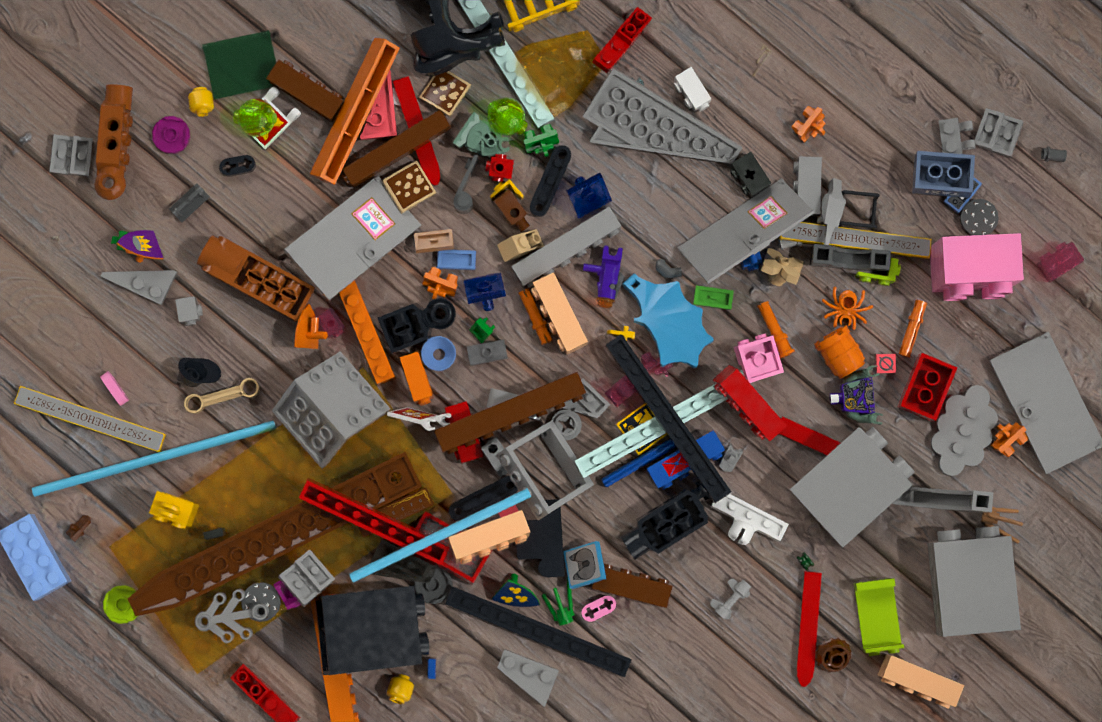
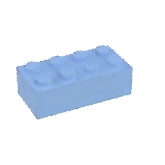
(33, 557)

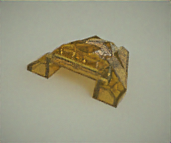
(560, 68)

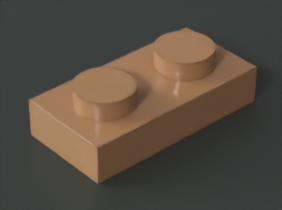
(434, 241)

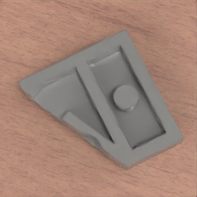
(592, 403)

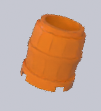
(840, 352)

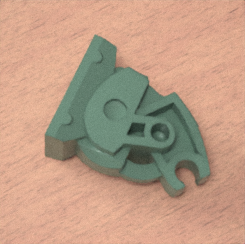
(478, 138)

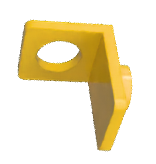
(501, 187)

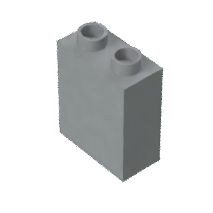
(853, 485)
(973, 583)

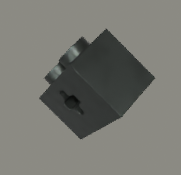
(750, 165)

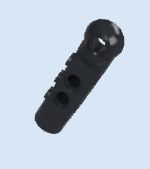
(668, 522)

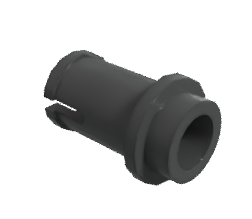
(1053, 154)

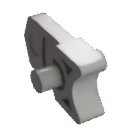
(730, 458)

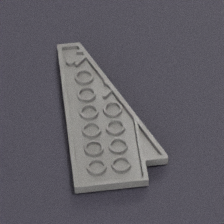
(642, 120)

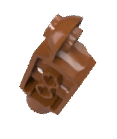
(112, 163)

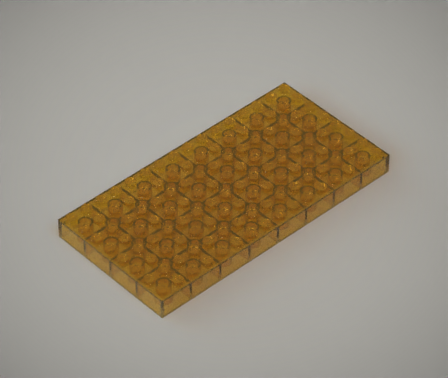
(251, 490)

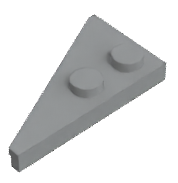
(149, 284)

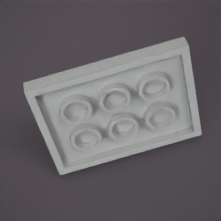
(328, 407)

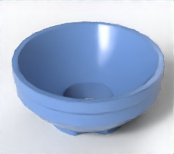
(433, 344)

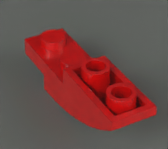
(622, 40)
(264, 695)

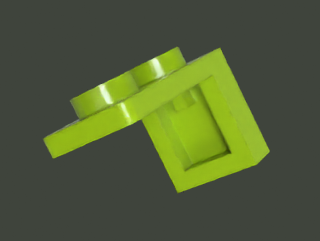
(882, 280)

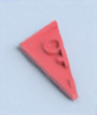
(381, 120)

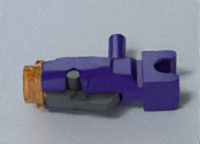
(609, 277)

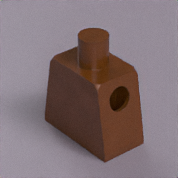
(505, 203)

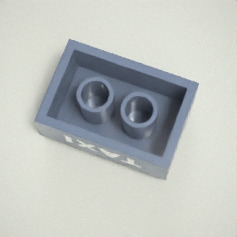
(943, 174)

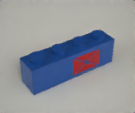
(675, 466)

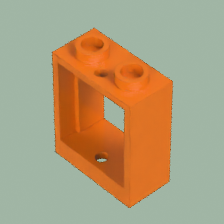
(417, 378)

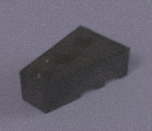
(410, 568)

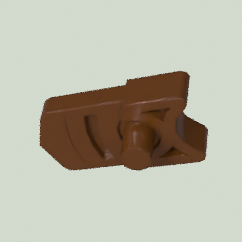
(76, 530)

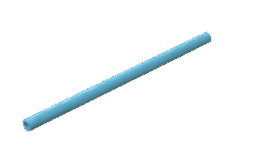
(440, 535)

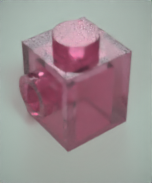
(331, 323)
(620, 391)

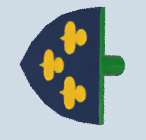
(515, 594)

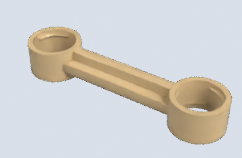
(221, 396)

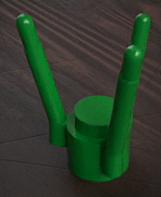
(563, 615)

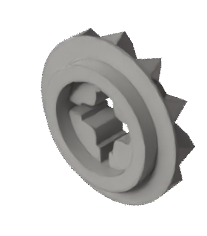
(575, 422)

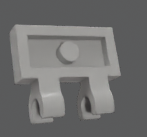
(950, 136)

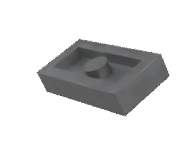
(487, 352)

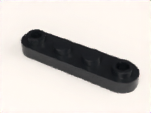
(550, 181)
(482, 498)

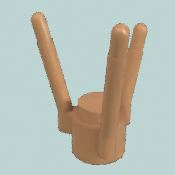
(993, 517)

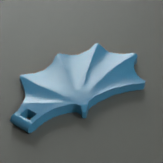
(670, 320)

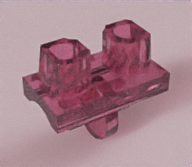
(649, 363)

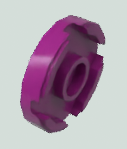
(171, 135)

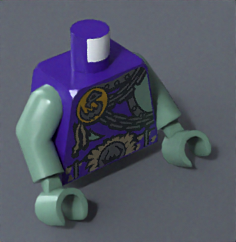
(858, 396)

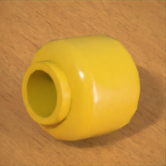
(201, 101)
(400, 689)

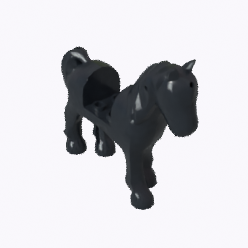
(448, 45)

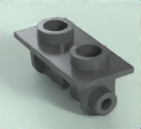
(189, 202)

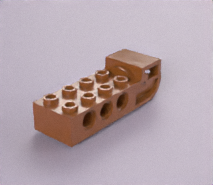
(255, 277)

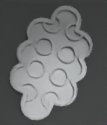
(964, 430)

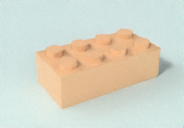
(561, 316)
(489, 536)
(925, 682)

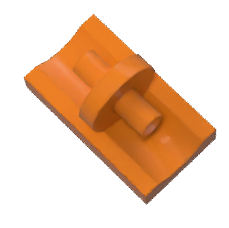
(813, 125)
(440, 286)
(1007, 436)

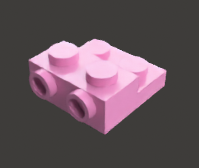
(758, 358)

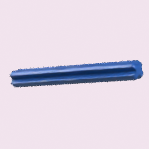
(637, 463)

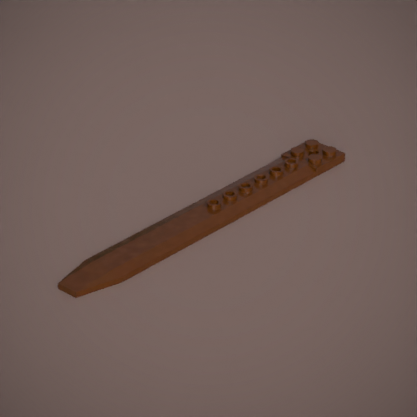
(269, 539)

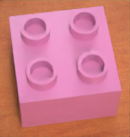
(976, 263)

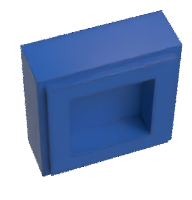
(432, 668)

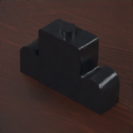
(545, 543)

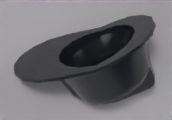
(198, 371)

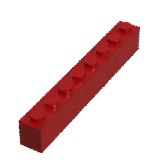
(370, 519)

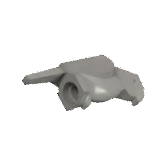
(832, 208)

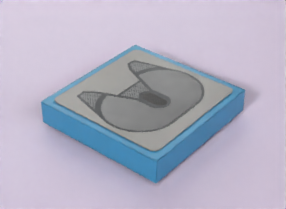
(584, 565)

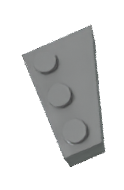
(529, 674)

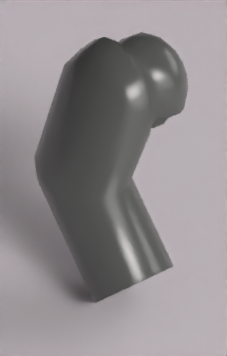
(667, 272)

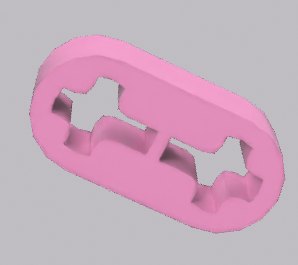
(114, 388)
(595, 604)

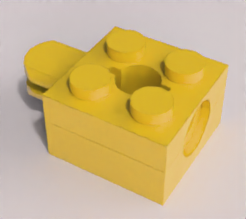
(174, 509)

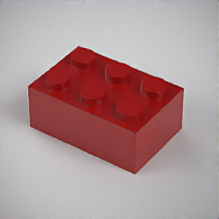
(927, 387)

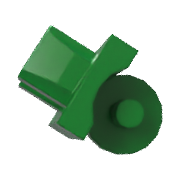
(541, 142)

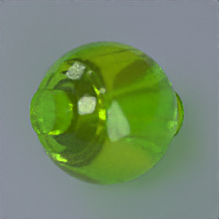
(506, 116)
(255, 117)

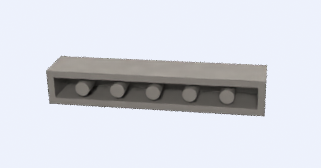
(566, 247)

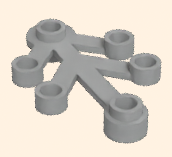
(229, 616)

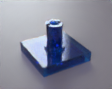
(588, 194)
(484, 290)

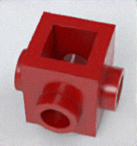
(506, 164)

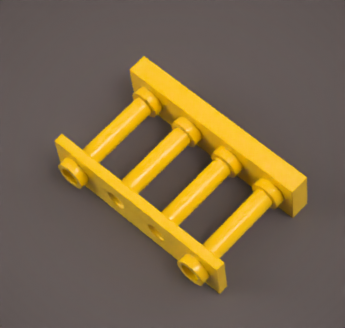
(518, 25)

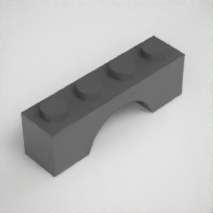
(852, 259)

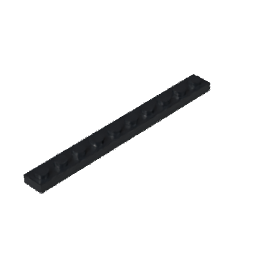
(668, 419)
(538, 631)

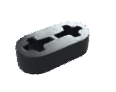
(236, 161)

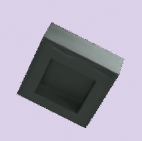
(214, 533)

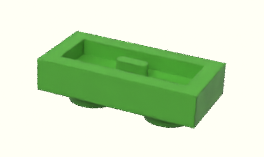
(713, 297)

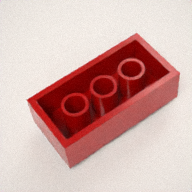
(749, 403)

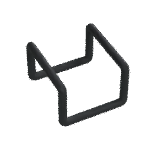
(872, 225)

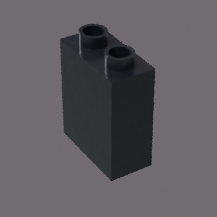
(371, 630)

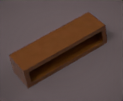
(305, 90)
(635, 587)

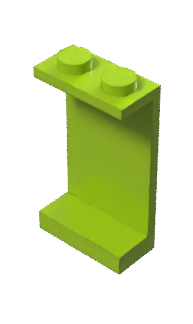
(878, 616)

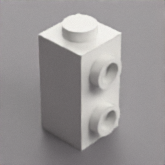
(692, 89)

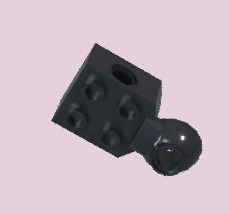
(414, 323)

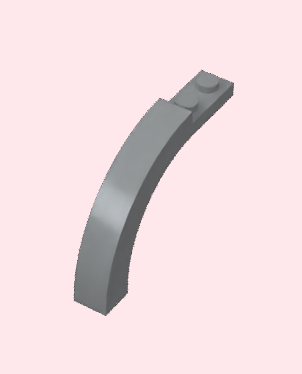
(947, 499)

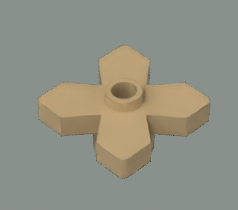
(781, 268)

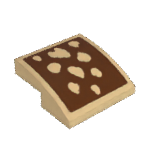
(445, 92)
(409, 187)

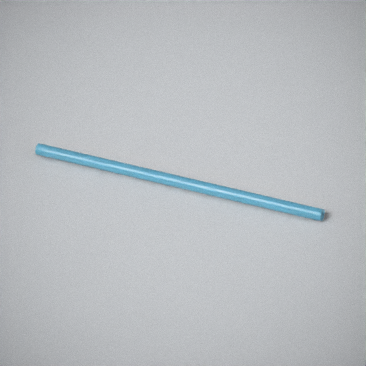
(153, 458)

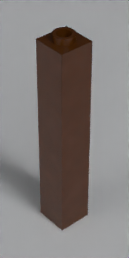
(396, 149)

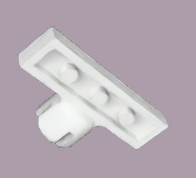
(748, 520)

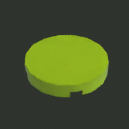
(117, 605)

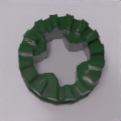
(805, 561)

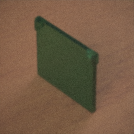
(240, 64)

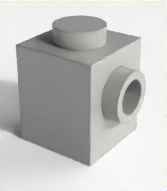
(188, 310)

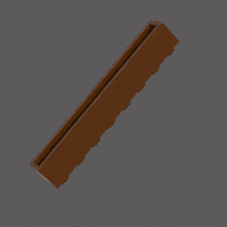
(510, 412)

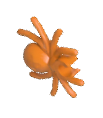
(847, 307)

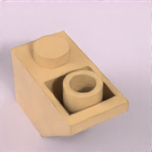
(520, 245)

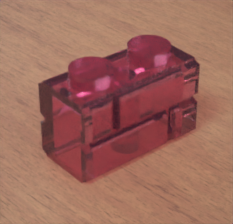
(1060, 261)

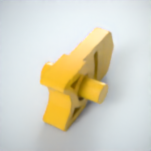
(625, 333)

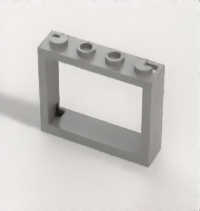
(563, 455)

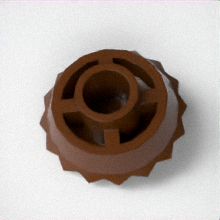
(833, 655)

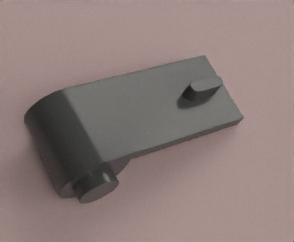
(462, 200)

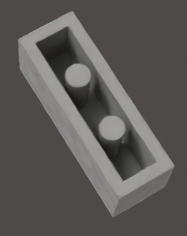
(808, 181)

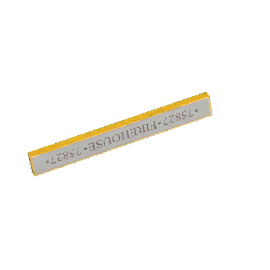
(860, 240)
(90, 419)

